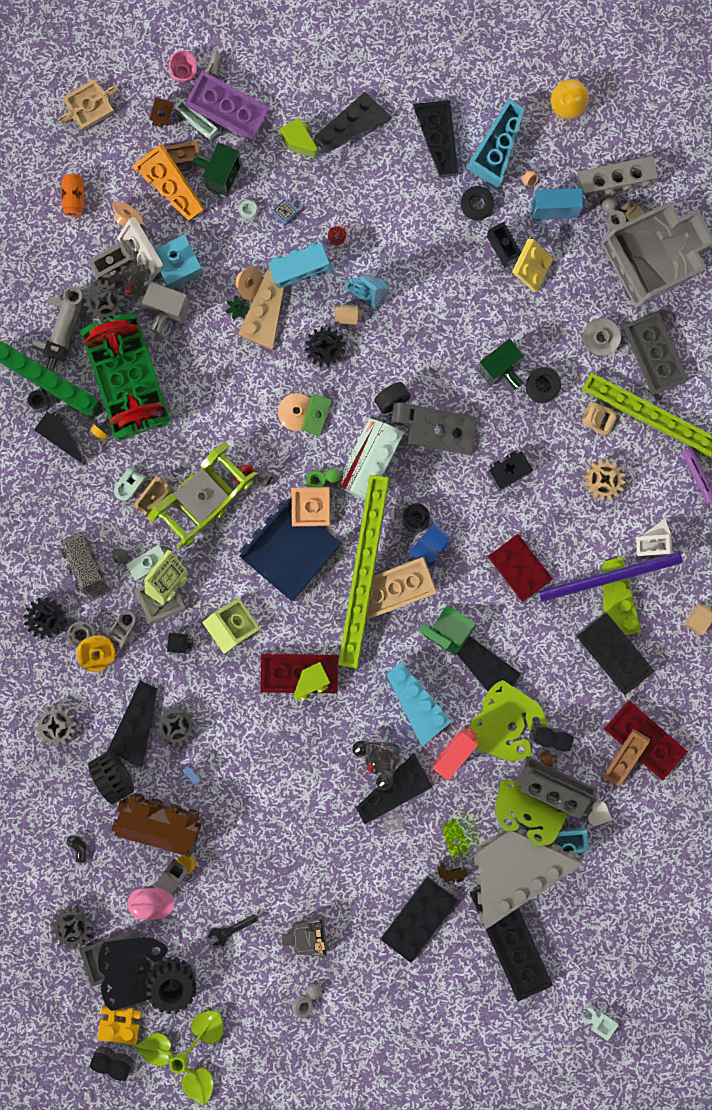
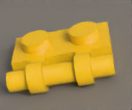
(119, 1031)

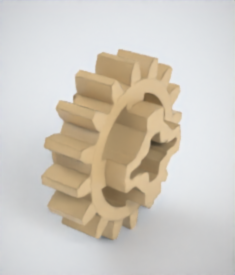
(608, 485)

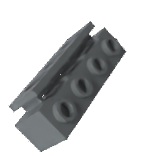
(555, 788)

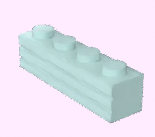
(196, 120)

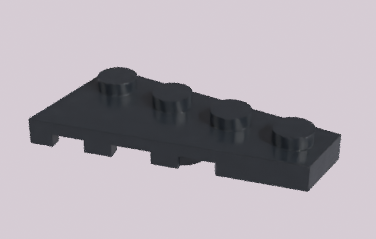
(133, 731)

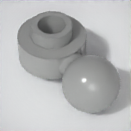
(610, 205)
(313, 992)

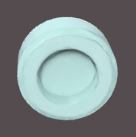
(248, 210)

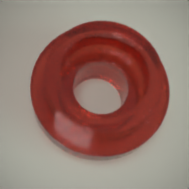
(336, 229)

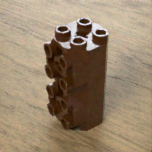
(157, 825)

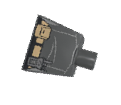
(307, 937)

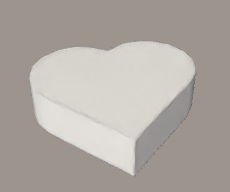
(598, 814)

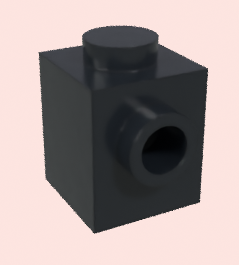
(179, 643)

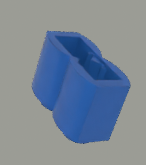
(431, 544)

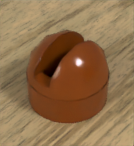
(546, 758)

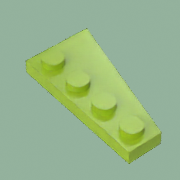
(619, 600)

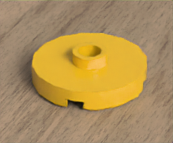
(99, 660)

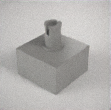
(165, 305)

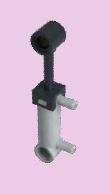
(57, 347)

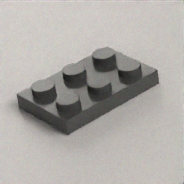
(91, 952)

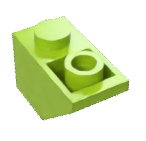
(298, 139)
(310, 680)

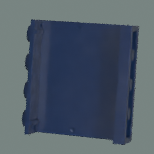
(288, 553)

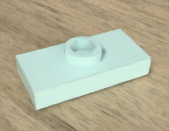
(144, 564)

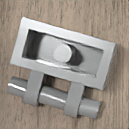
(108, 260)

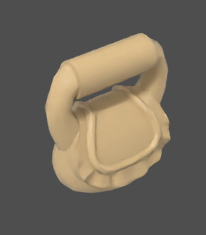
(594, 416)

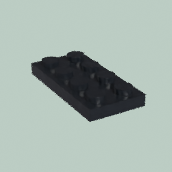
(615, 653)
(419, 919)

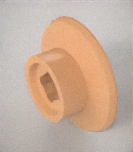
(124, 211)
(249, 282)

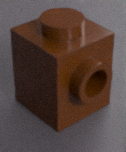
(166, 107)

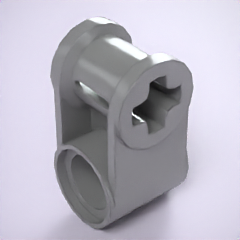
(122, 629)

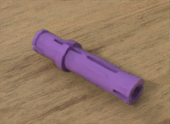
(698, 474)

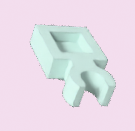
(601, 1024)

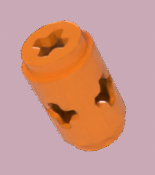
(71, 188)

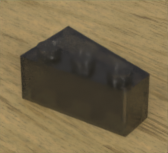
(84, 566)

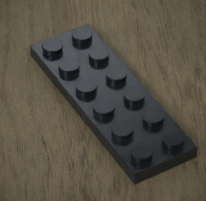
(516, 953)

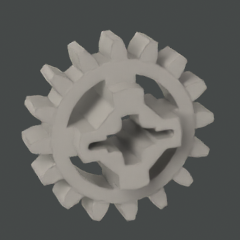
(55, 733)

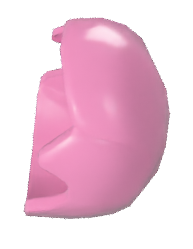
(182, 66)

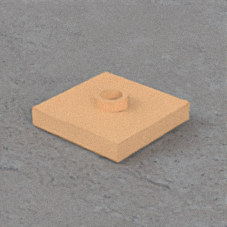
(310, 506)

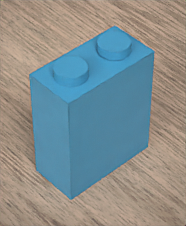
(557, 204)

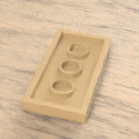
(400, 587)

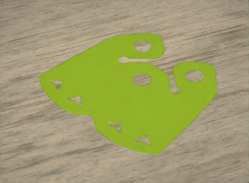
(496, 717)
(520, 803)

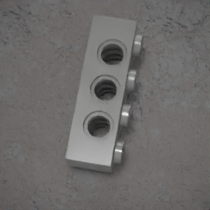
(642, 168)

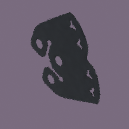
(121, 975)

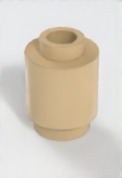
(348, 314)

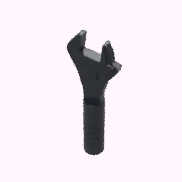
(224, 933)

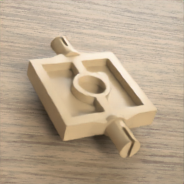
(88, 105)

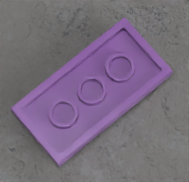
(226, 106)

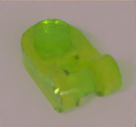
(452, 831)

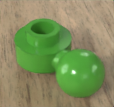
(332, 475)

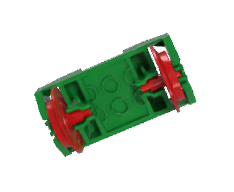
(125, 376)

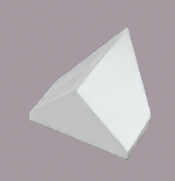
(655, 541)

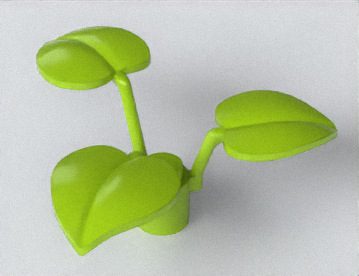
(195, 1084)

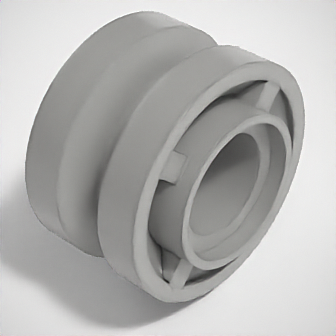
(71, 634)

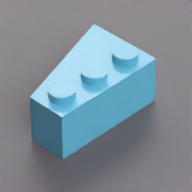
(300, 265)

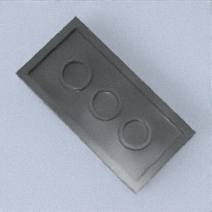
(655, 353)

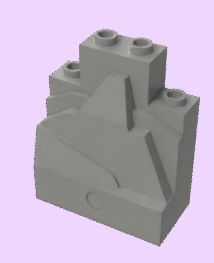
(657, 251)

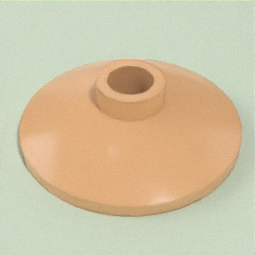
(286, 407)

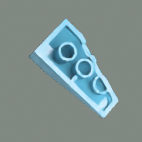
(368, 289)

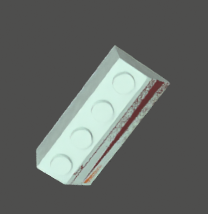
(369, 457)

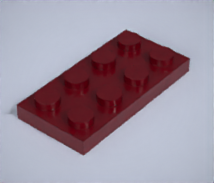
(282, 671)
(662, 751)

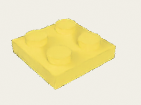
(532, 265)

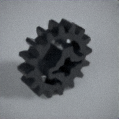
(332, 346)
(43, 610)

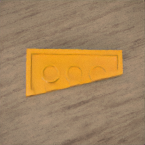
(166, 177)

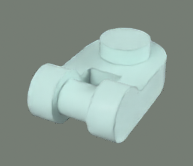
(124, 490)

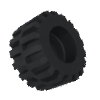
(111, 777)
(175, 999)

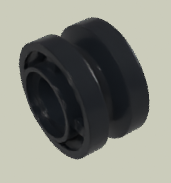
(416, 527)

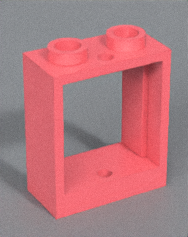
(456, 752)

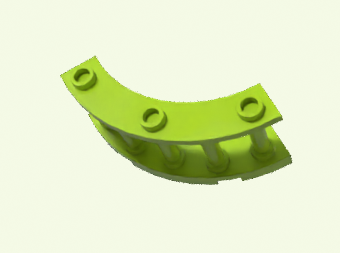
(217, 455)

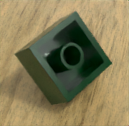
(220, 169)
(501, 365)

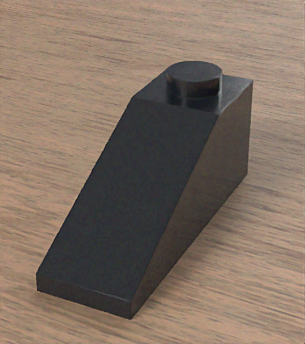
(57, 432)

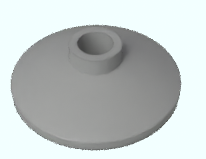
(605, 328)

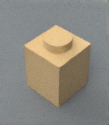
(699, 619)

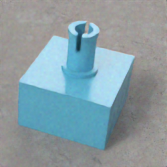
(178, 262)

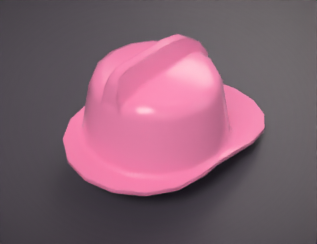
(150, 903)

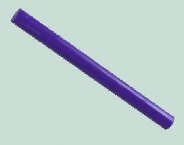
(611, 576)

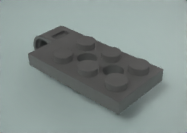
(422, 425)

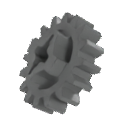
(96, 296)
(164, 719)
(64, 923)

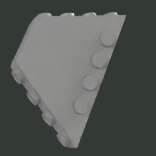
(517, 871)

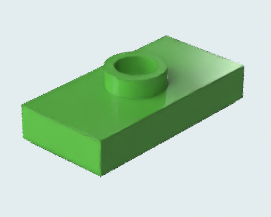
(316, 414)

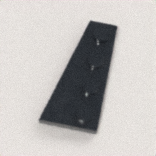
(356, 119)
(438, 131)
(486, 665)
(408, 782)

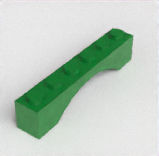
(48, 381)

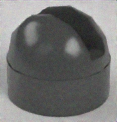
(265, 478)
(120, 554)

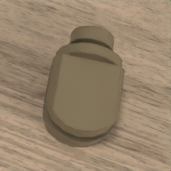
(632, 211)

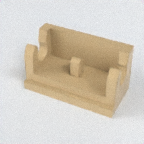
(153, 495)

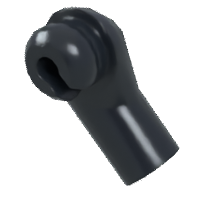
(79, 846)

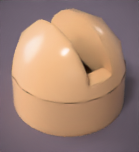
(530, 179)

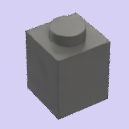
(172, 876)

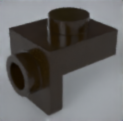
(455, 875)

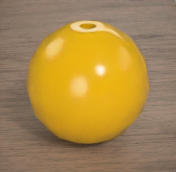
(569, 99)

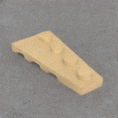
(263, 315)

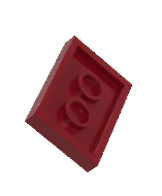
(519, 567)

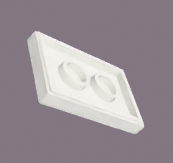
(140, 248)

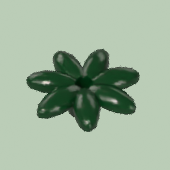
(239, 310)

